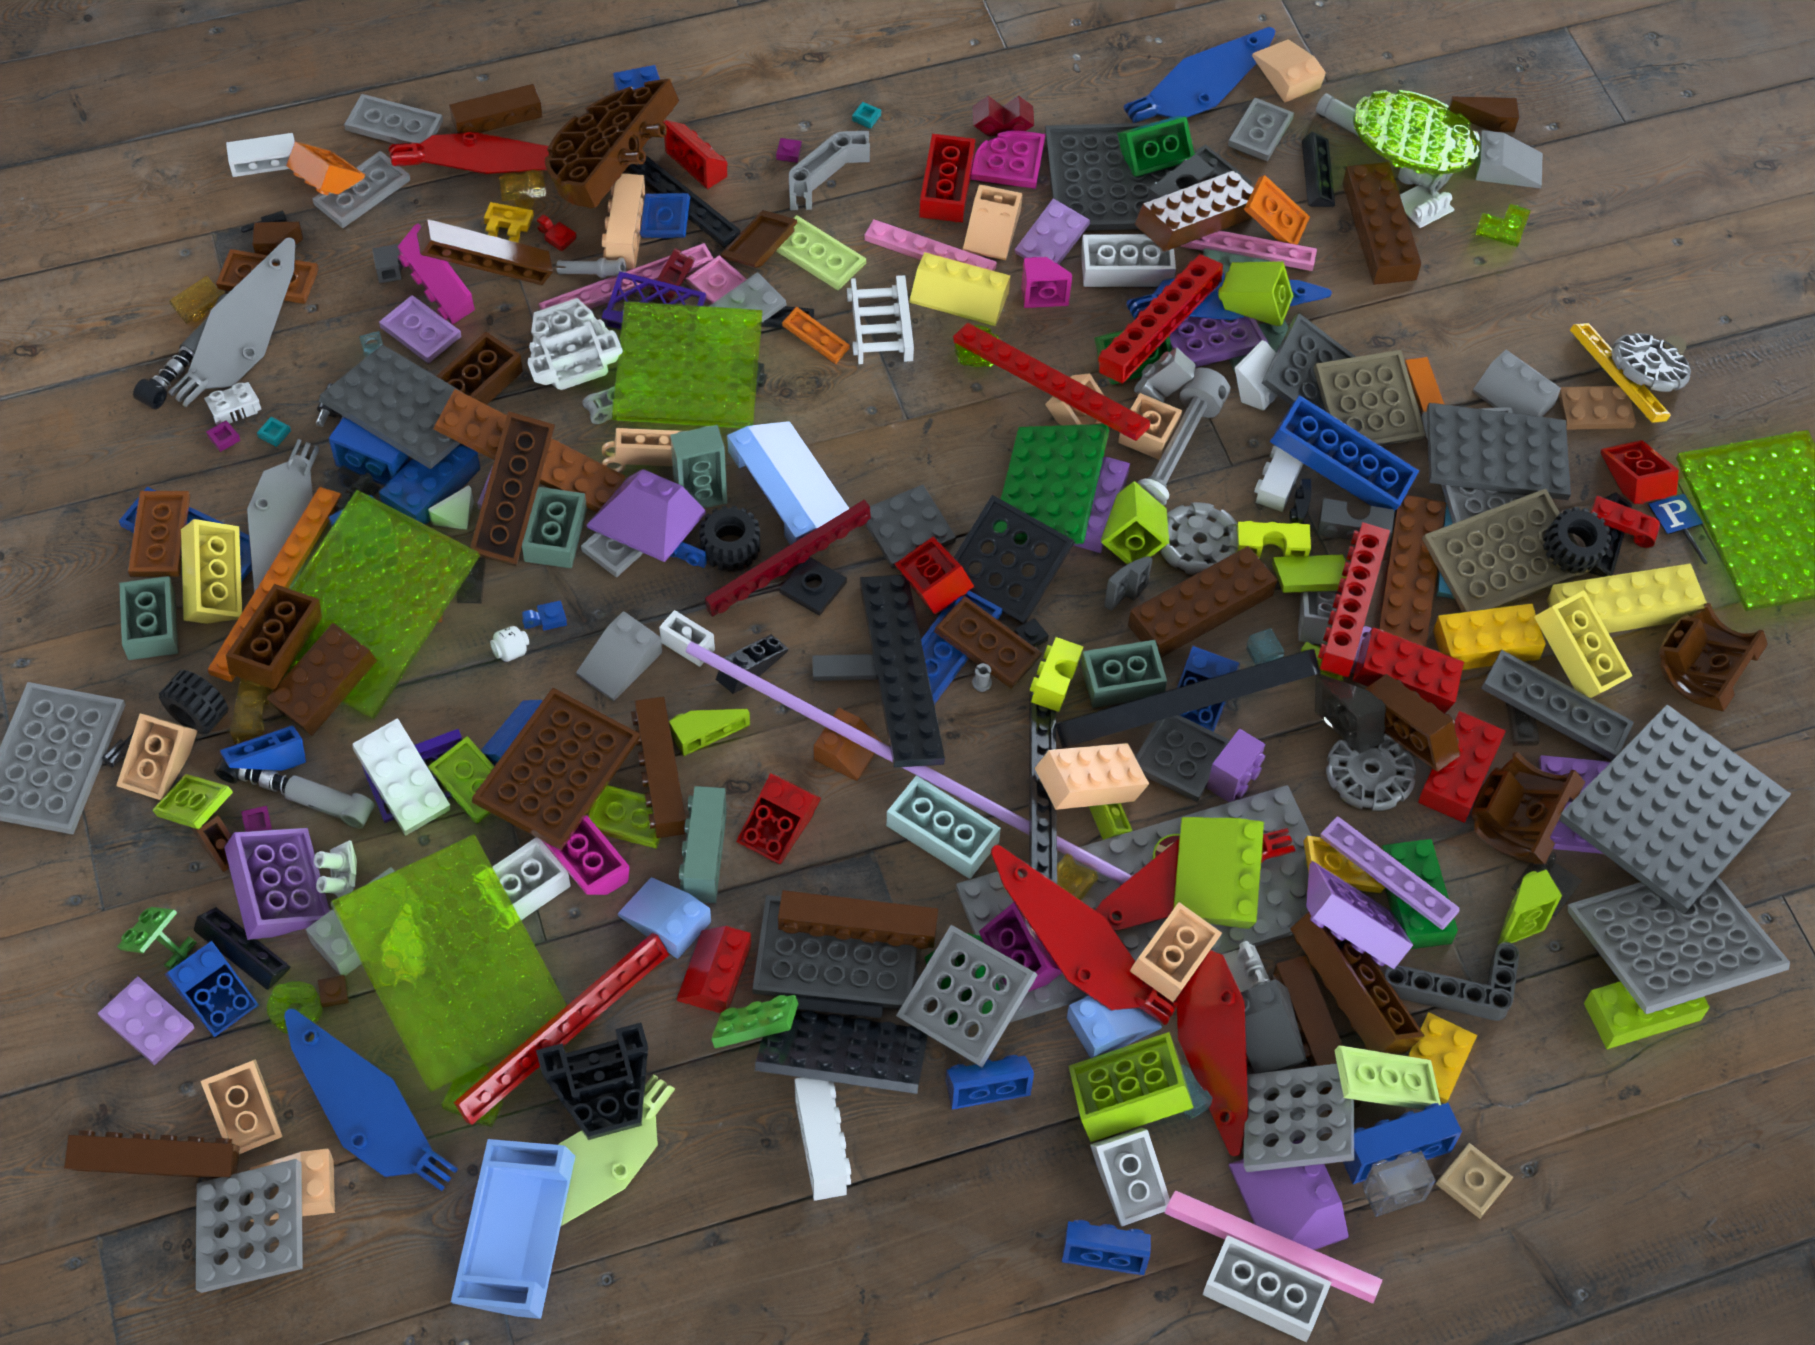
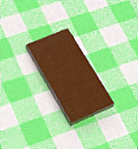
(988, 642)

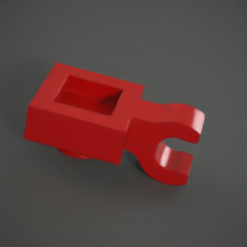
(556, 235)

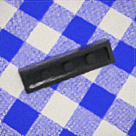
(1318, 171)
(1607, 563)
(246, 954)

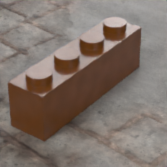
(496, 110)

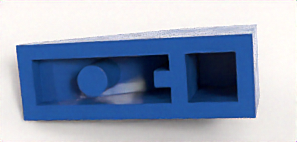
(268, 752)

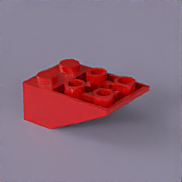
(778, 818)

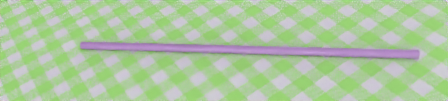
(884, 751)

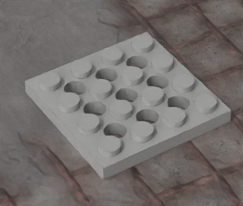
(970, 1012)
(1311, 1150)
(287, 1229)

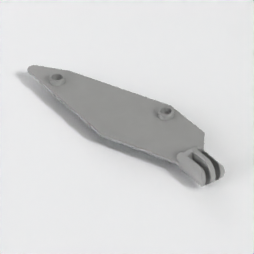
(239, 327)
(277, 507)

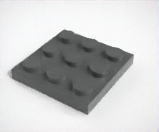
(906, 523)
(1180, 755)

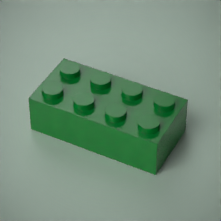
(1422, 861)

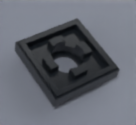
(813, 598)

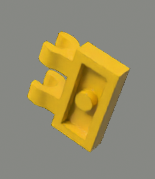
(509, 217)

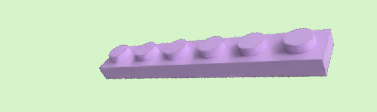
(1390, 873)

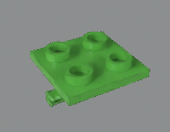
(148, 929)

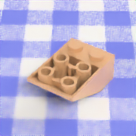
(993, 222)

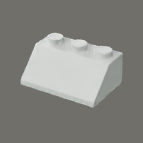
(531, 877)

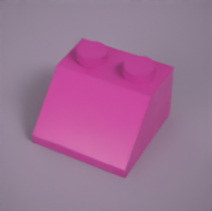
(1045, 283)

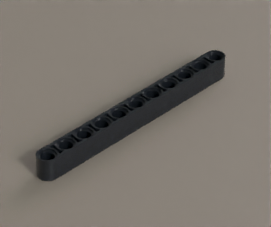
(1187, 698)

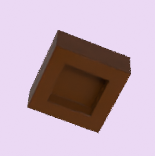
(333, 991)

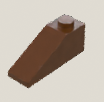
(1488, 112)

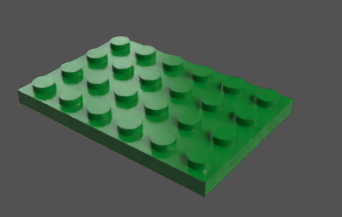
(1055, 476)

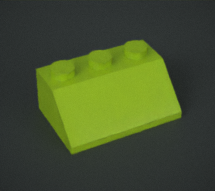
(1531, 907)

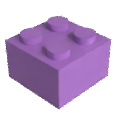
(1236, 766)

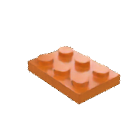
(1276, 212)

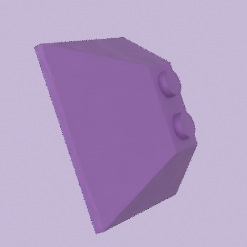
(648, 515)
(1293, 1202)

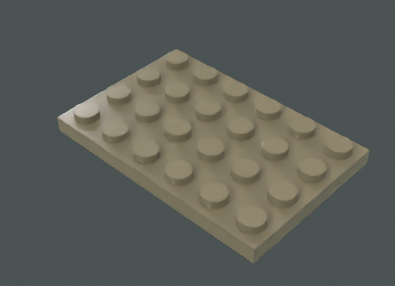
(1499, 554)

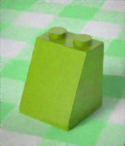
(1257, 291)
(1136, 525)

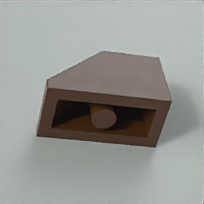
(270, 234)
(213, 838)

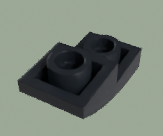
(1302, 500)

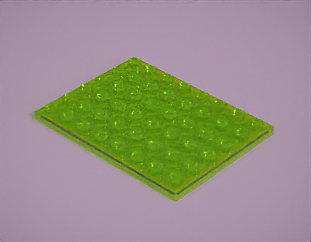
(1760, 514)
(385, 587)
(450, 961)

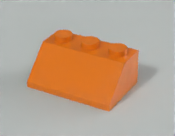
(322, 169)

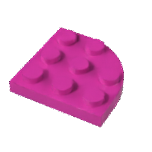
(1010, 159)

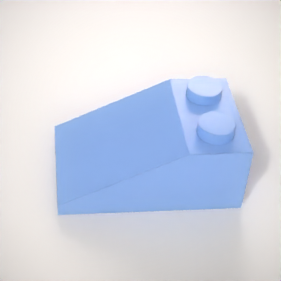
(668, 913)
(1108, 1030)

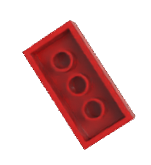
(947, 178)
(1417, 667)
(1459, 782)

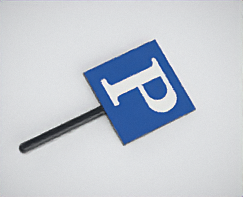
(1678, 515)

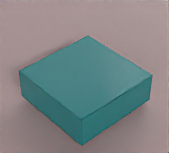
(866, 115)
(274, 431)

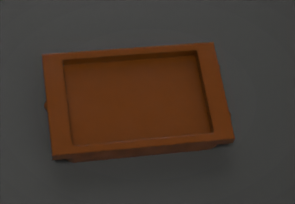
(760, 239)

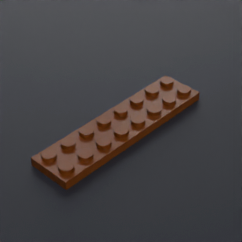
(564, 468)
(1411, 570)

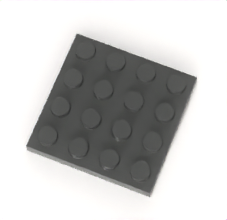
(1293, 364)

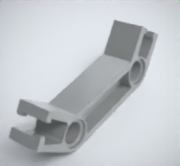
(825, 161)

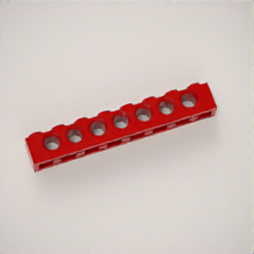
(1160, 318)
(1354, 599)

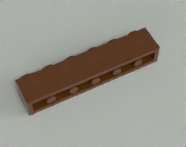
(484, 252)
(660, 767)
(857, 919)
(1311, 1013)
(151, 1156)

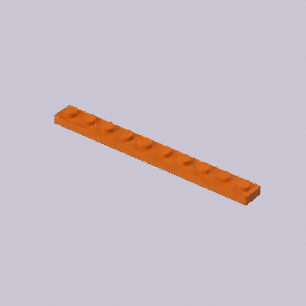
(283, 568)

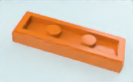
(816, 335)
(1423, 382)

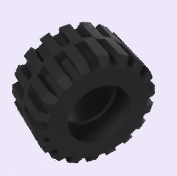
(730, 522)
(1588, 528)
(193, 702)

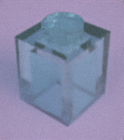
(1264, 647)

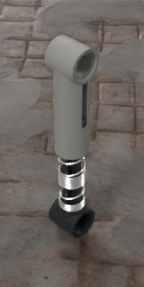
(351, 809)

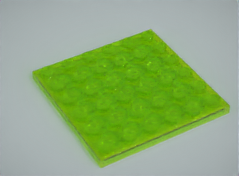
(687, 365)

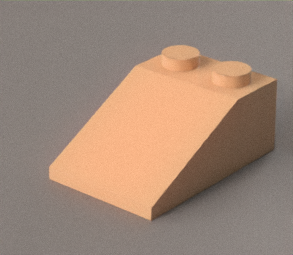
(1290, 69)
(155, 756)
(1175, 952)
(242, 1106)
(317, 1181)

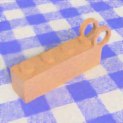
(639, 448)

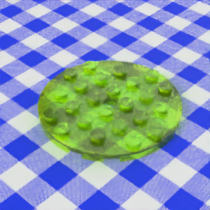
(1390, 126)

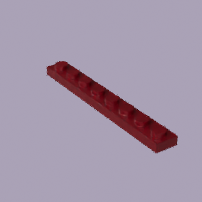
(787, 558)

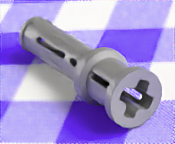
(601, 267)

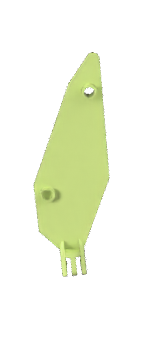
(611, 1161)

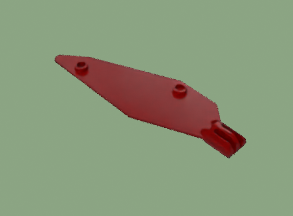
(472, 153)
(1151, 890)
(1079, 940)
(1215, 1044)

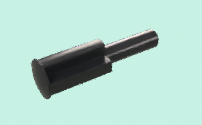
(274, 217)
(117, 752)

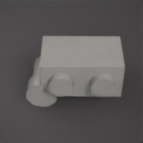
(1166, 375)

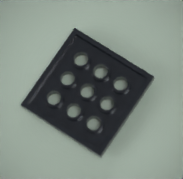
(1004, 543)

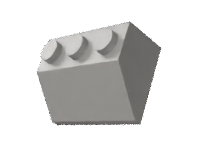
(1516, 385)

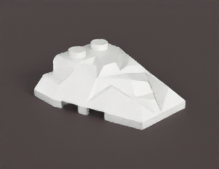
(570, 345)

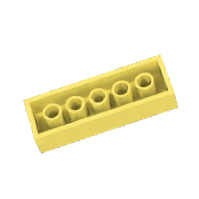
(1638, 597)

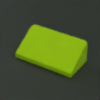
(1110, 820)

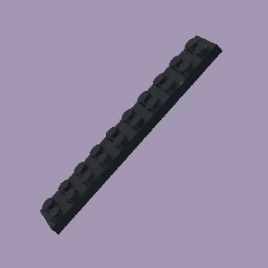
(901, 672)

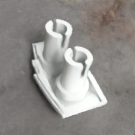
(343, 869)

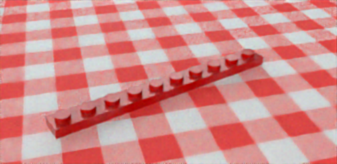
(1052, 381)
(561, 1028)

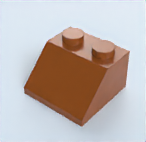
(841, 753)

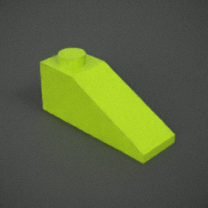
(703, 727)

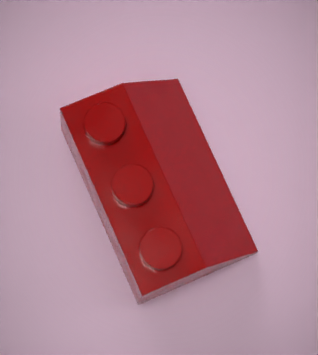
(694, 154)
(715, 968)

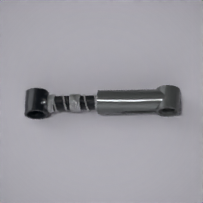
(153, 391)

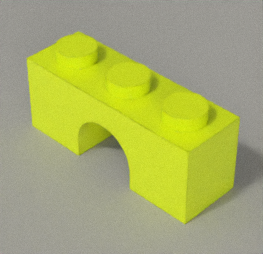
(1291, 538)
(1055, 673)

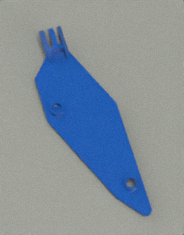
(1201, 79)
(1213, 307)
(363, 1105)

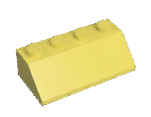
(960, 289)
(211, 572)
(1583, 645)

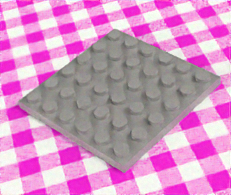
(1676, 955)

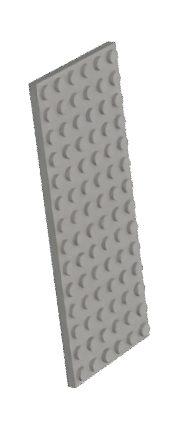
(1280, 896)

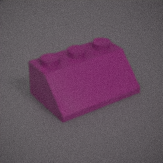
(1016, 939)

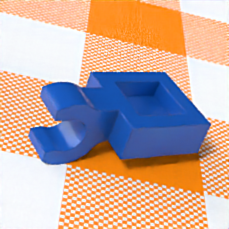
(548, 615)

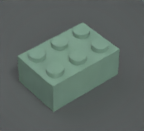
(554, 527)
(148, 618)
(1123, 673)

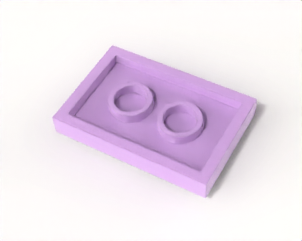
(1053, 233)
(420, 329)
(146, 1020)

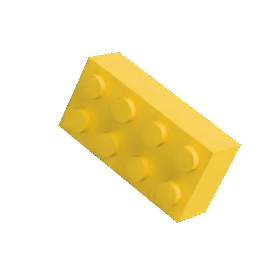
(1482, 634)

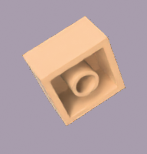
(1163, 423)

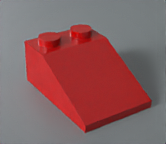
(1641, 472)
(934, 575)

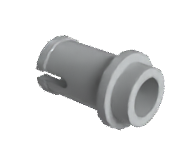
(982, 679)

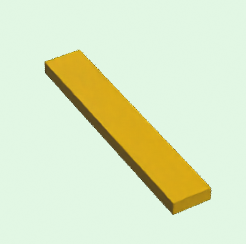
(1602, 353)

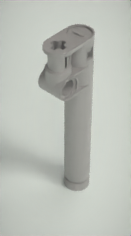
(1343, 116)

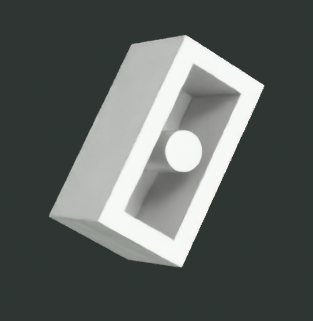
(679, 631)

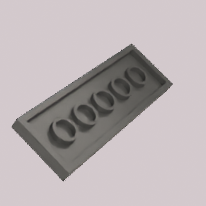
(1557, 705)

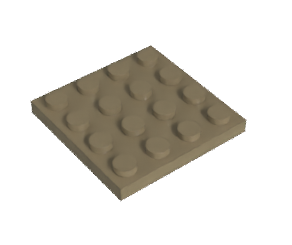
(1372, 396)

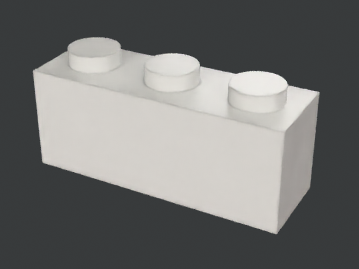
(260, 154)
(1278, 479)

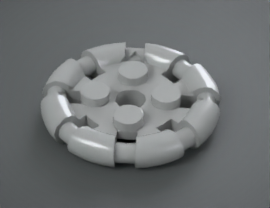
(1649, 363)
(1199, 526)
(1371, 783)

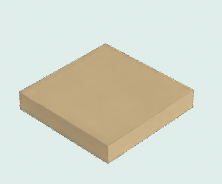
(1474, 1180)

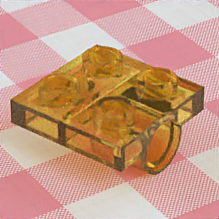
(514, 185)

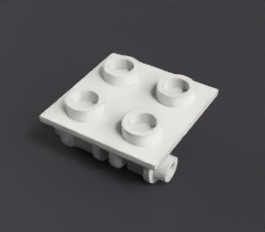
(1424, 207)
(232, 399)
(1246, 966)

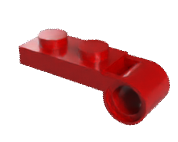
(1628, 520)

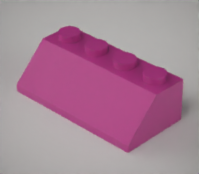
(437, 278)
(592, 860)

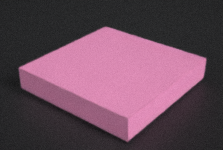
(715, 279)

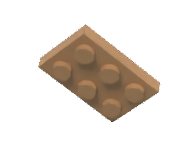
(1596, 408)

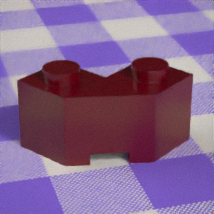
(994, 118)

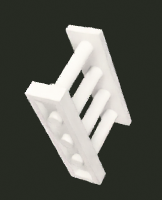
(899, 309)

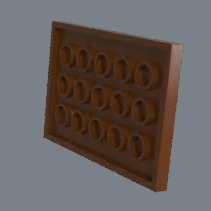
(556, 768)

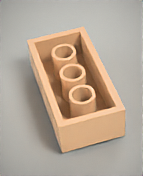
(625, 220)
(1091, 776)

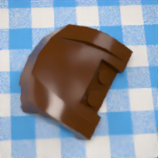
(1707, 658)
(1521, 808)

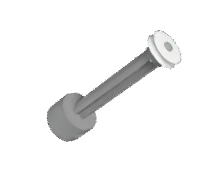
(1202, 398)

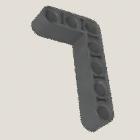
(1460, 988)

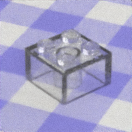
(1398, 1183)

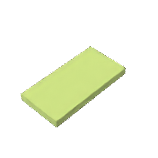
(821, 254)
(1386, 1078)

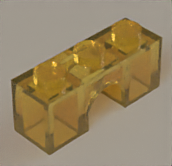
(247, 715)

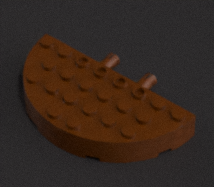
(604, 141)

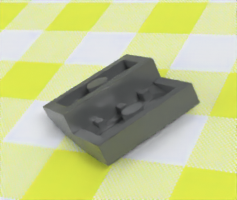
(1128, 582)

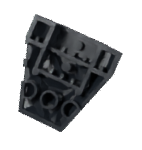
(601, 1082)

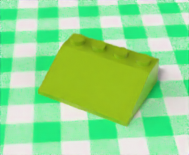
(1220, 869)
(1130, 1087)

